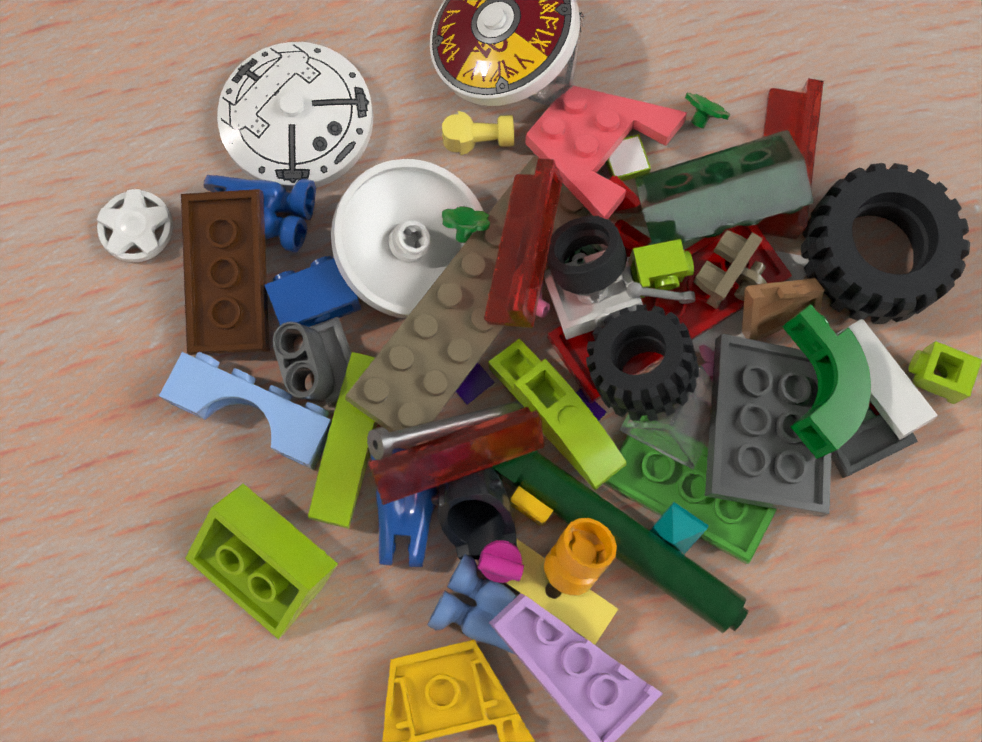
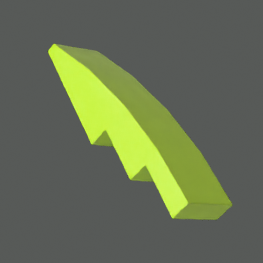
(344, 455)

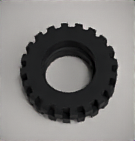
(915, 207)

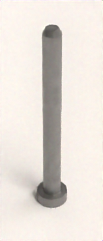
(383, 442)

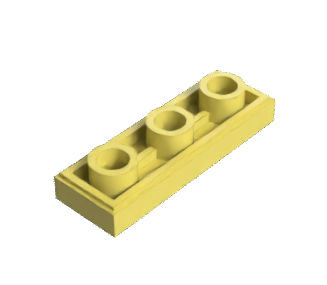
(583, 613)

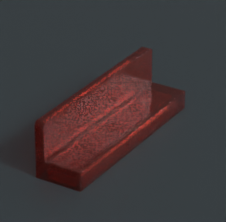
(800, 116)
(524, 247)
(457, 454)

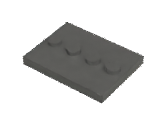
(751, 447)

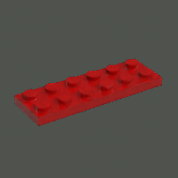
(697, 316)

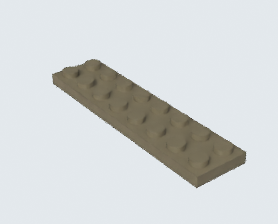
(444, 331)

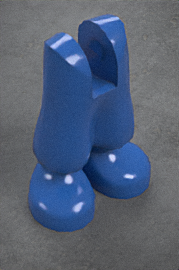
(298, 202)
(405, 517)

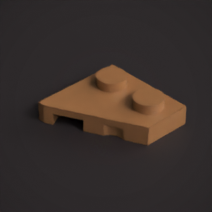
(774, 304)

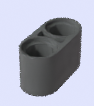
(297, 365)

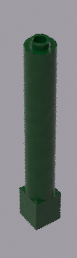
(635, 543)

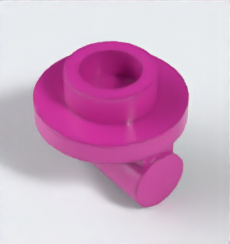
(501, 562)

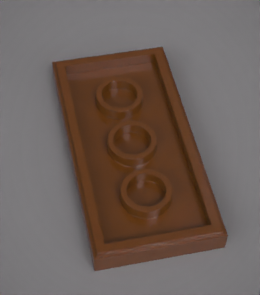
(225, 272)

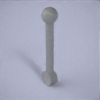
(635, 290)

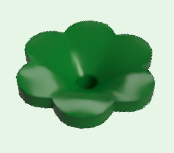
(705, 110)
(465, 221)

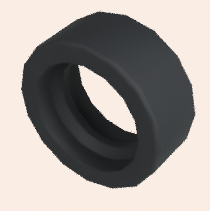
(594, 275)

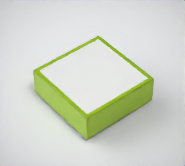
(629, 159)

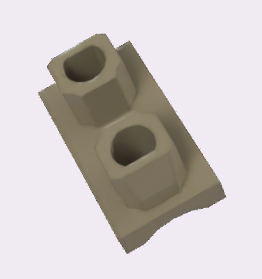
(738, 252)

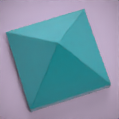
(679, 528)

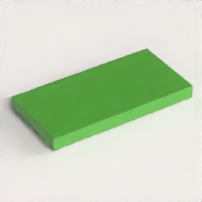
(659, 481)

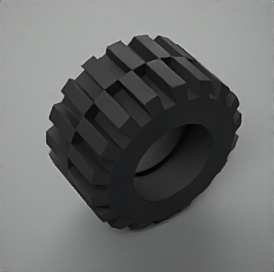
(636, 334)

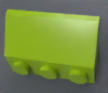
(259, 559)

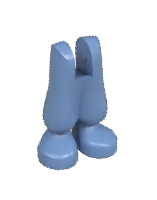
(473, 620)

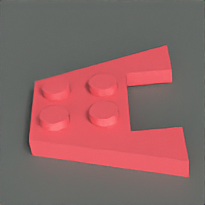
(586, 129)

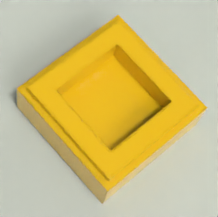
(530, 506)

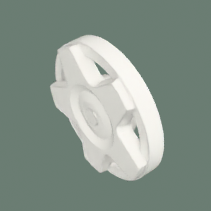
(134, 225)

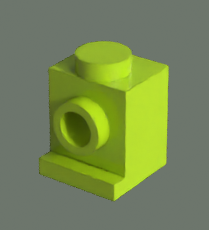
(660, 265)
(956, 369)

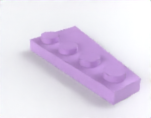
(582, 679)

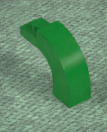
(841, 378)

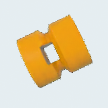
(580, 556)

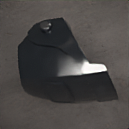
(475, 512)

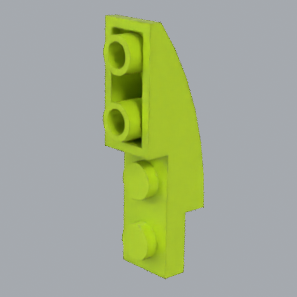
(562, 413)

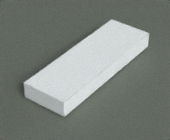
(891, 388)

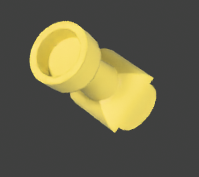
(462, 134)

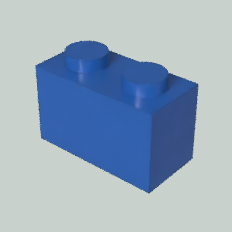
(312, 294)

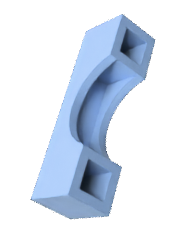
(203, 389)

